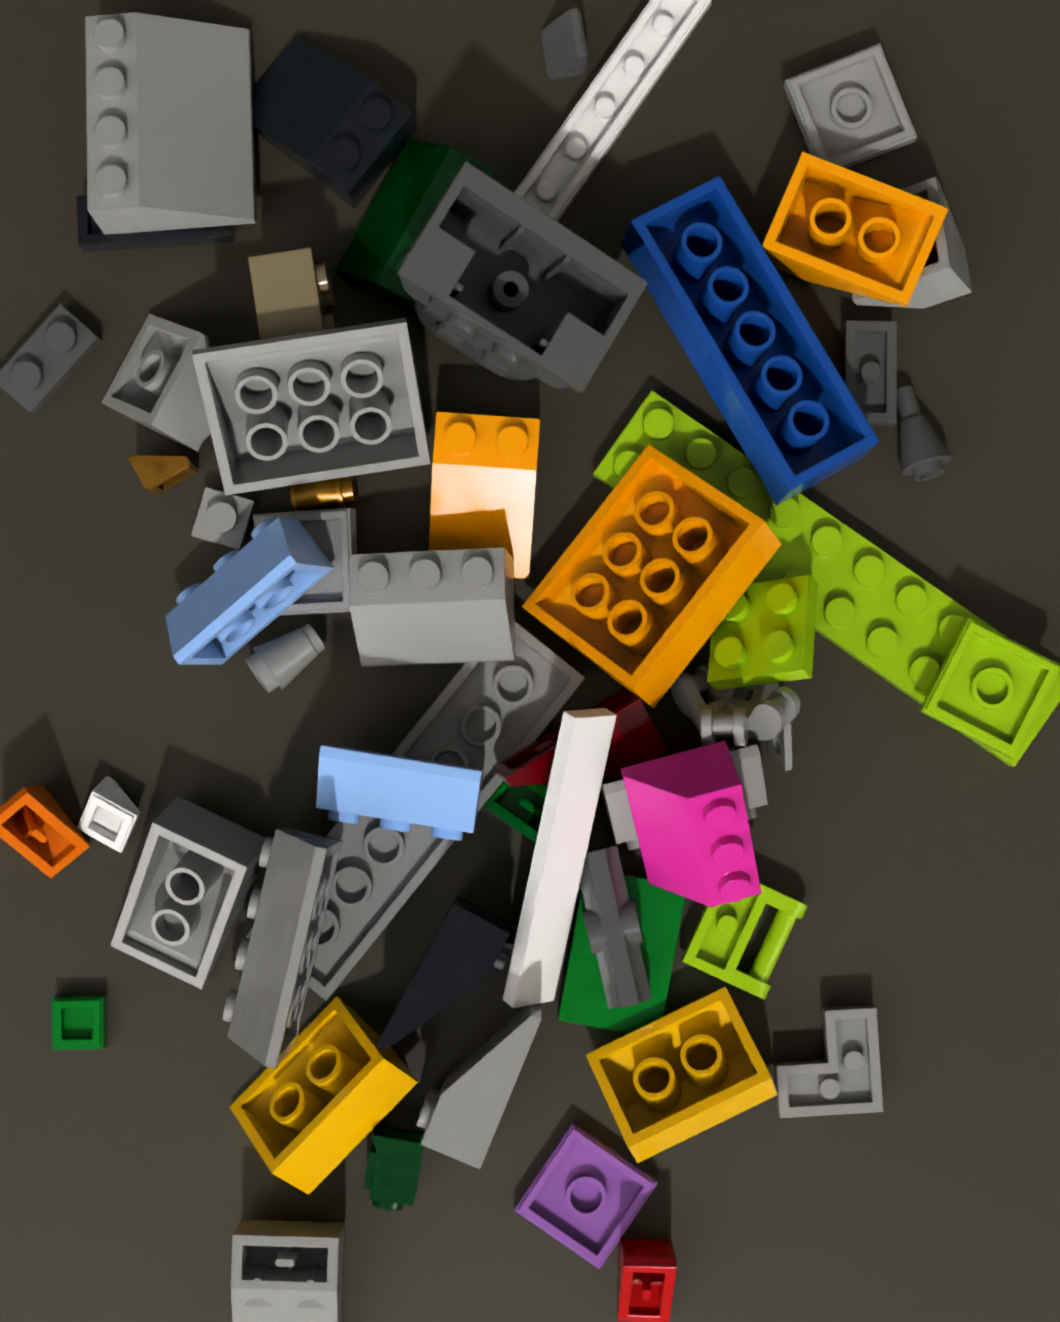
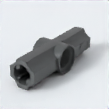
(613, 928)

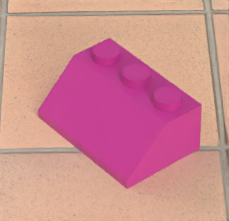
(693, 825)

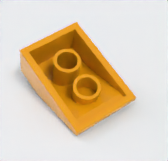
(852, 232)
(484, 484)

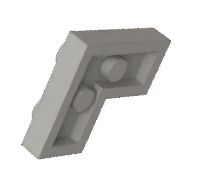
(847, 1077)

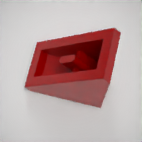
(646, 1280)

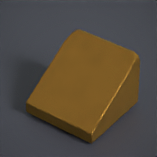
(162, 472)

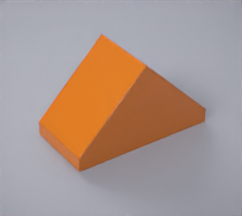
(41, 830)

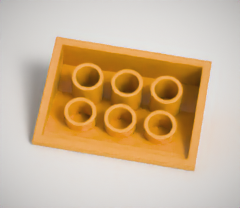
(652, 574)

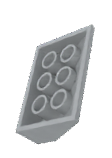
(168, 123)
(313, 406)
(282, 943)

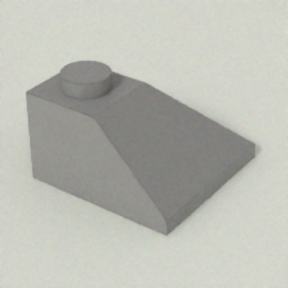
(946, 268)
(161, 384)

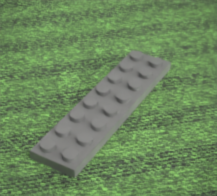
(473, 723)

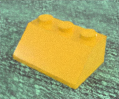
(681, 1075)
(322, 1097)

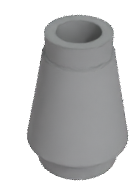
(284, 657)

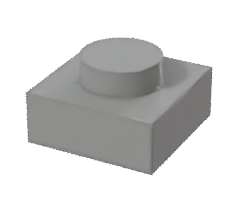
(223, 519)

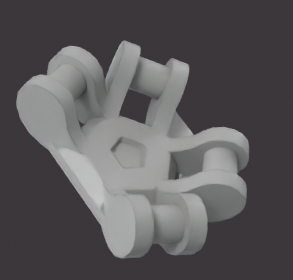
(732, 716)

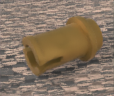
(324, 494)

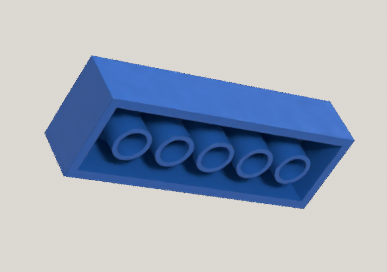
(748, 340)

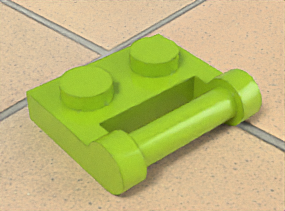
(726, 930)

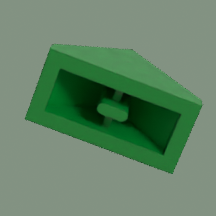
(519, 806)

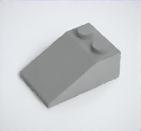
(187, 891)
(473, 1096)

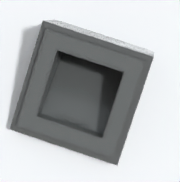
(565, 46)

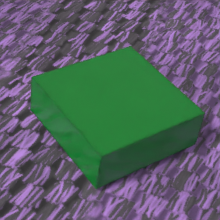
(79, 1022)

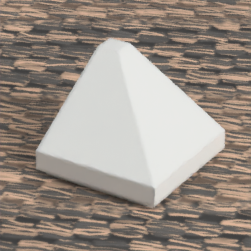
(109, 815)

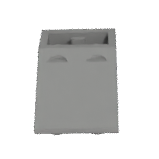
(287, 1271)

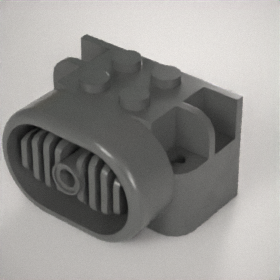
(515, 285)

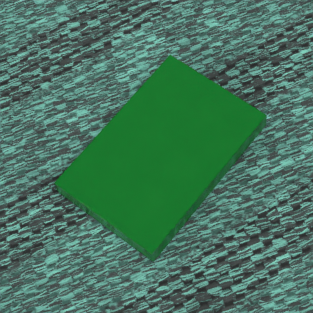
(583, 991)

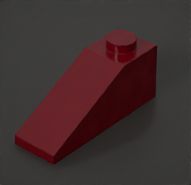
(632, 743)

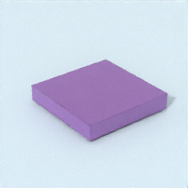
(585, 1195)

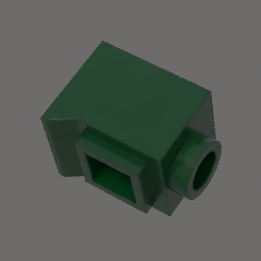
(393, 1167)

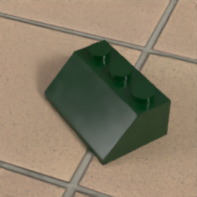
(398, 216)

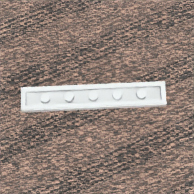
(609, 104)
(559, 856)

